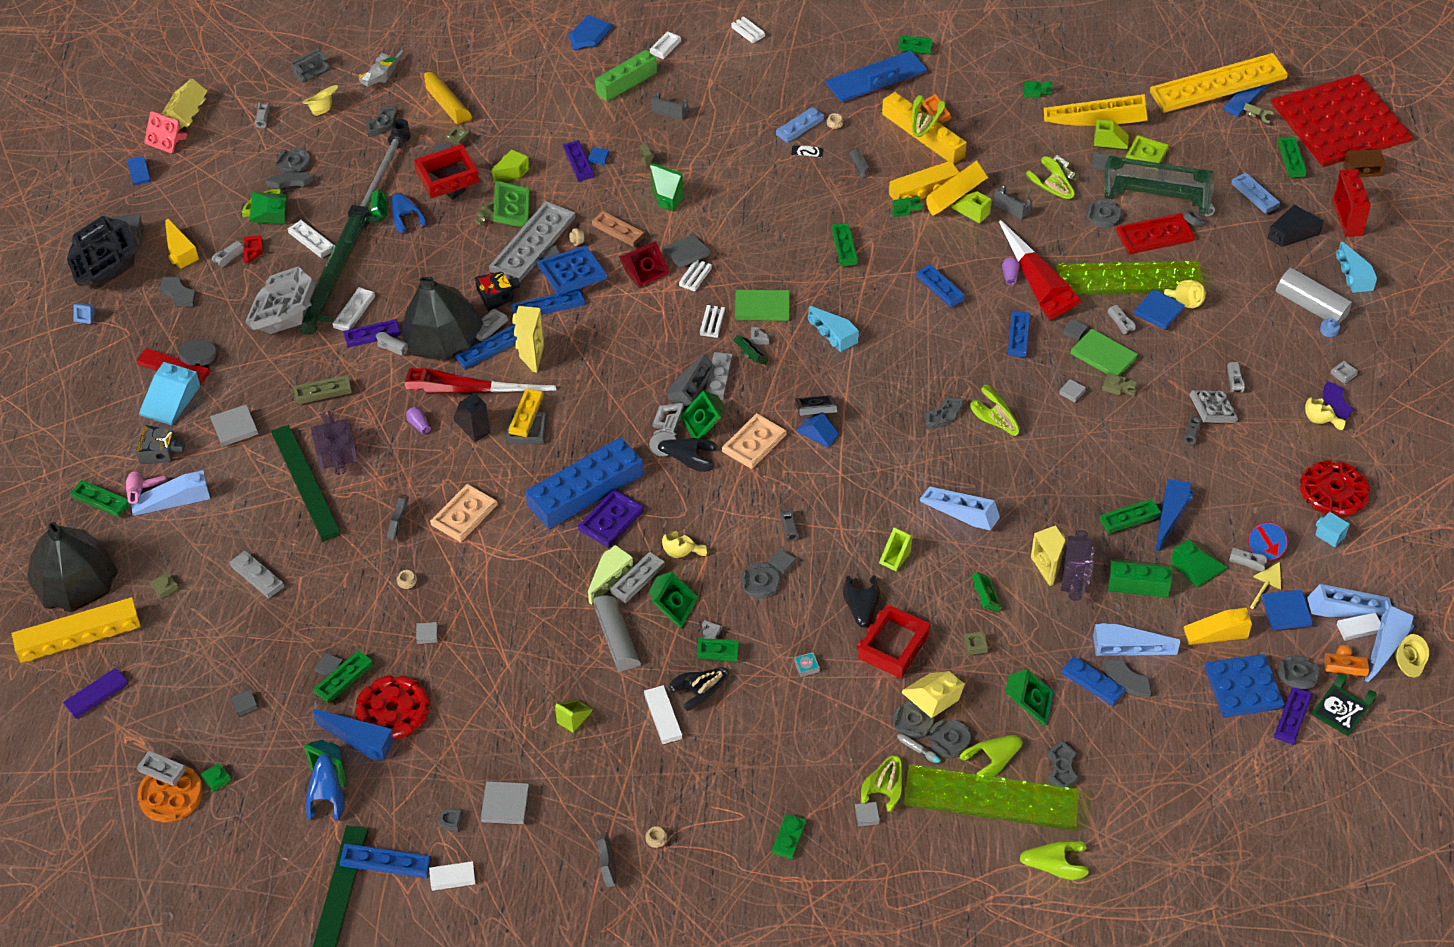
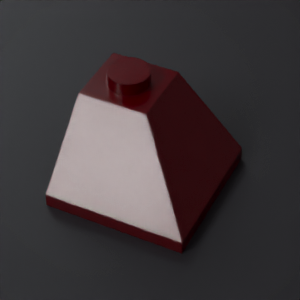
(644, 264)

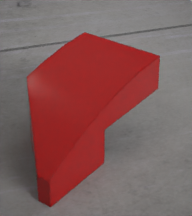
(252, 247)

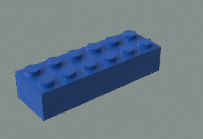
(584, 482)

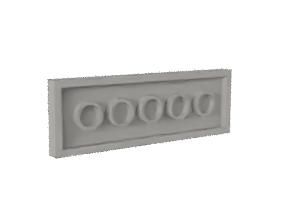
(532, 241)

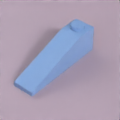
(177, 492)
(970, 509)
(1342, 602)
(1393, 629)
(1124, 640)

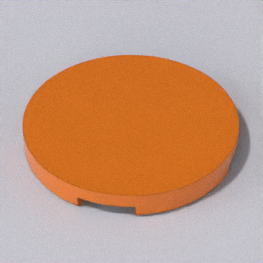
(168, 802)

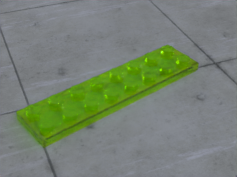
(1128, 276)
(991, 797)

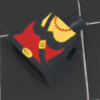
(495, 289)

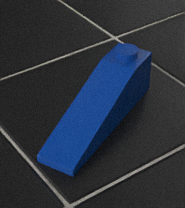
(1174, 505)
(364, 737)

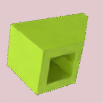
(1110, 135)
(511, 167)
(974, 206)

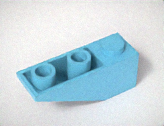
(1357, 270)
(836, 329)

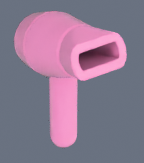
(136, 482)

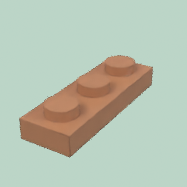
(618, 228)

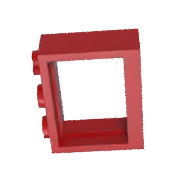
(443, 159)
(1347, 192)
(883, 661)

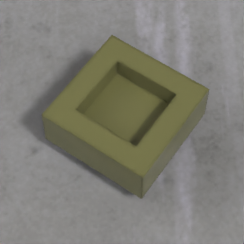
(457, 136)
(646, 155)
(164, 585)
(975, 643)

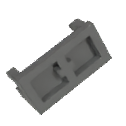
(310, 65)
(669, 108)
(1011, 204)

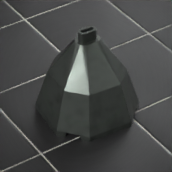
(439, 321)
(69, 568)

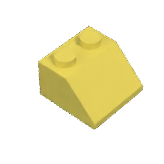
(1048, 552)
(935, 692)

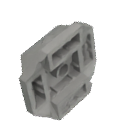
(281, 301)

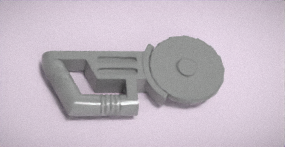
(668, 428)

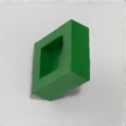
(216, 777)

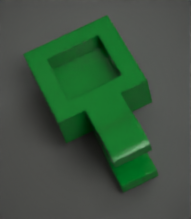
(1034, 89)
(904, 206)

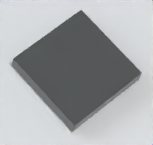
(686, 251)
(536, 434)

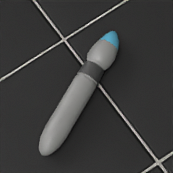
(930, 755)

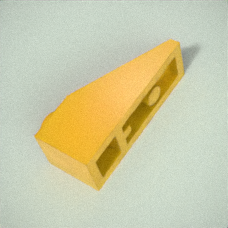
(180, 248)
(1222, 626)

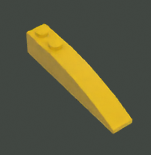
(1119, 110)

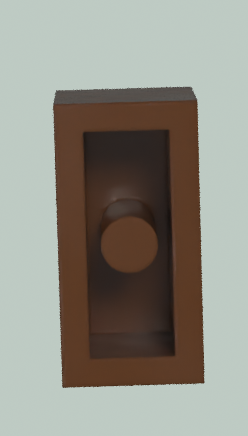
(1368, 162)

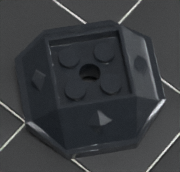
(101, 251)

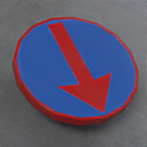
(1268, 540)

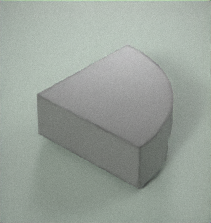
(758, 336)
(711, 630)

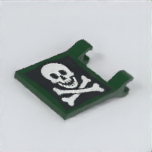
(1341, 708)

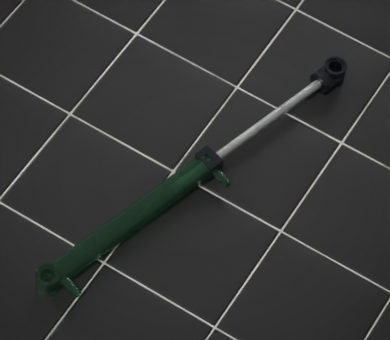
(358, 219)

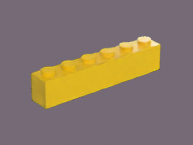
(937, 138)
(75, 630)

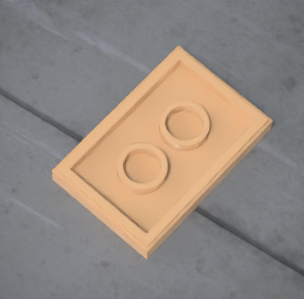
(754, 441)
(464, 512)

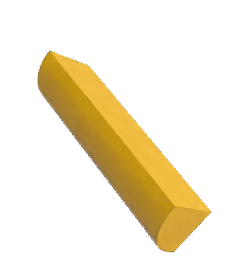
(446, 98)
(955, 188)

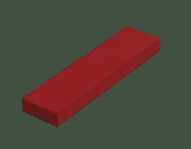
(153, 360)

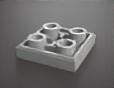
(1213, 406)
(234, 425)
(505, 802)

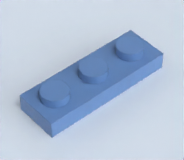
(799, 124)
(1255, 193)

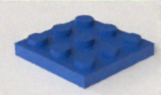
(572, 270)
(1243, 685)

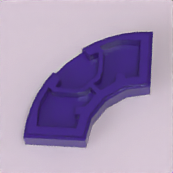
(1333, 396)

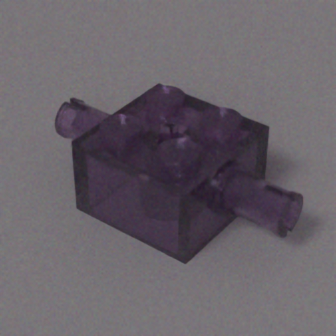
(334, 443)
(1077, 565)

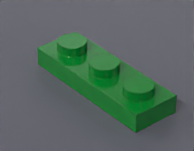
(1291, 157)
(844, 244)
(99, 498)
(1130, 516)
(343, 677)

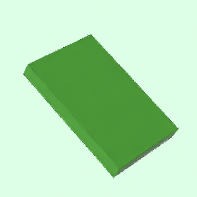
(511, 204)
(762, 305)
(1103, 353)

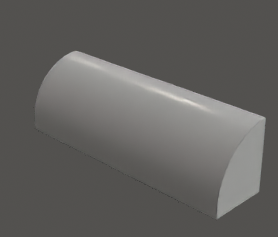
(1313, 296)
(616, 633)

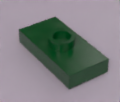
(750, 350)

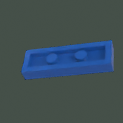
(940, 285)
(1018, 334)
(1093, 680)

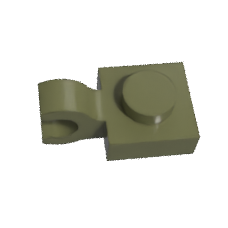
(1254, 111)
(1065, 165)
(485, 212)
(1117, 384)

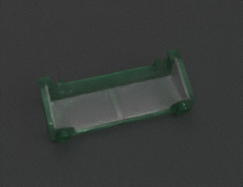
(1159, 179)

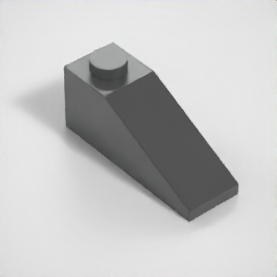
(691, 381)

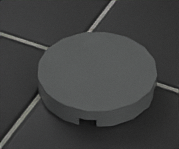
(293, 161)
(1104, 213)
(197, 352)
(760, 580)
(1298, 672)
(912, 721)
(949, 738)

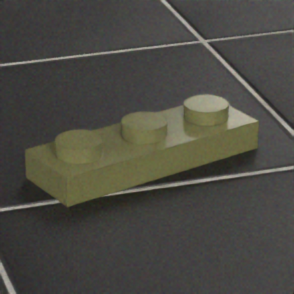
(322, 389)

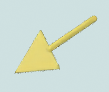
(1269, 576)

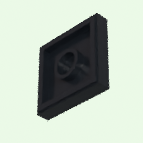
(815, 405)

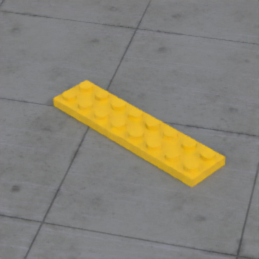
(1218, 82)

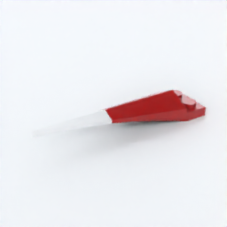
(1049, 288)
(441, 382)

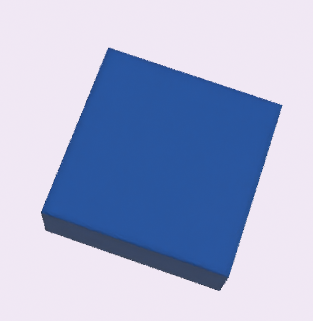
(598, 156)

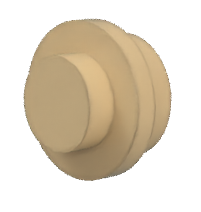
(834, 121)
(576, 237)
(406, 579)
(656, 837)

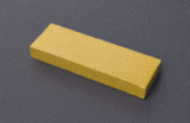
(526, 412)

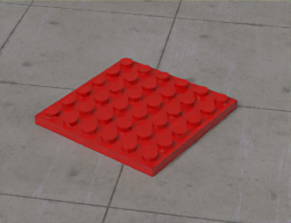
(1341, 119)

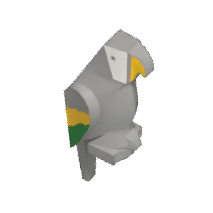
(380, 70)

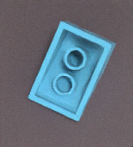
(169, 393)

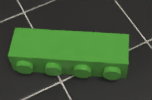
(626, 75)

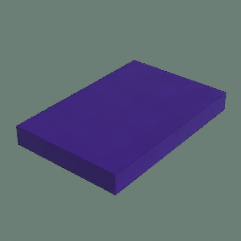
(611, 518)

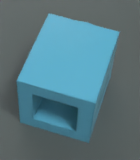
(1331, 529)

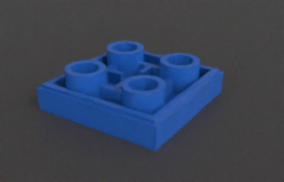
(1159, 309)
(1286, 609)

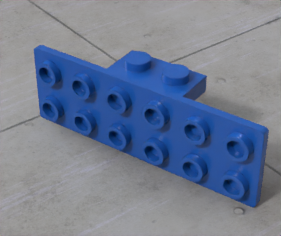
(875, 76)

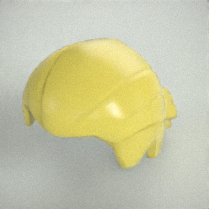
(1189, 293)
(1321, 414)
(681, 546)

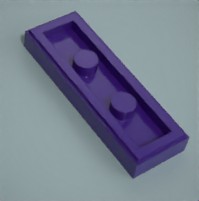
(578, 161)
(368, 333)
(95, 693)
(1293, 715)

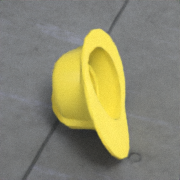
(321, 101)
(1412, 655)

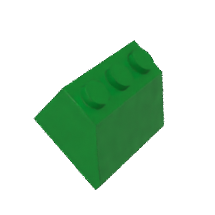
(1139, 577)

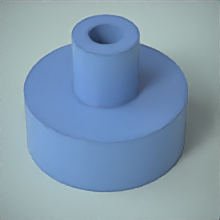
(1329, 327)

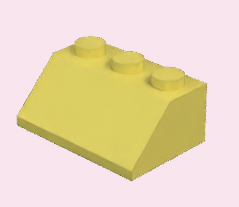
(185, 103)
(529, 335)

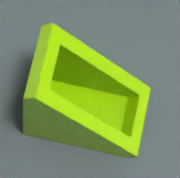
(897, 549)
(571, 714)

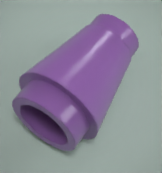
(1010, 269)
(418, 419)

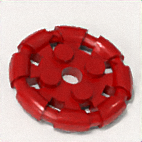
(1323, 478)
(392, 695)

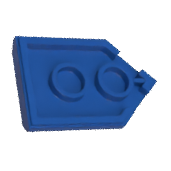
(589, 32)

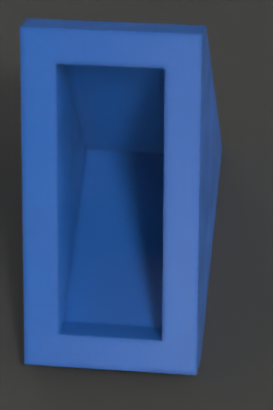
(138, 170)
(818, 429)

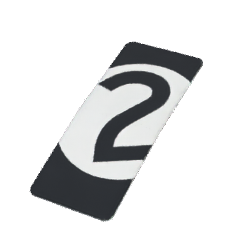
(807, 150)

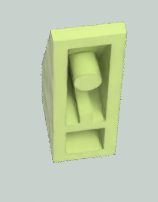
(610, 570)

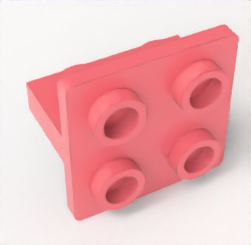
(163, 132)

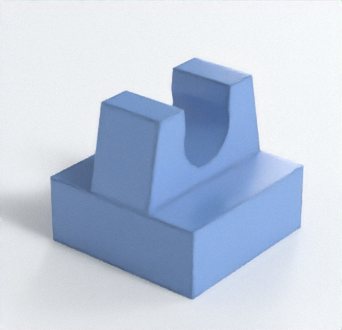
(84, 313)

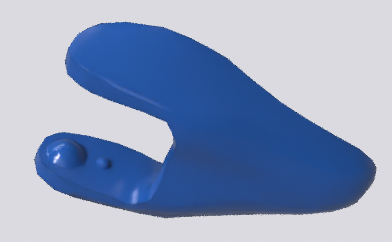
(403, 205)
(325, 785)

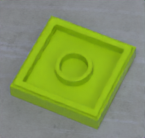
(1147, 150)

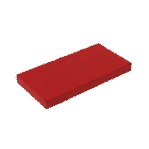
(1155, 233)

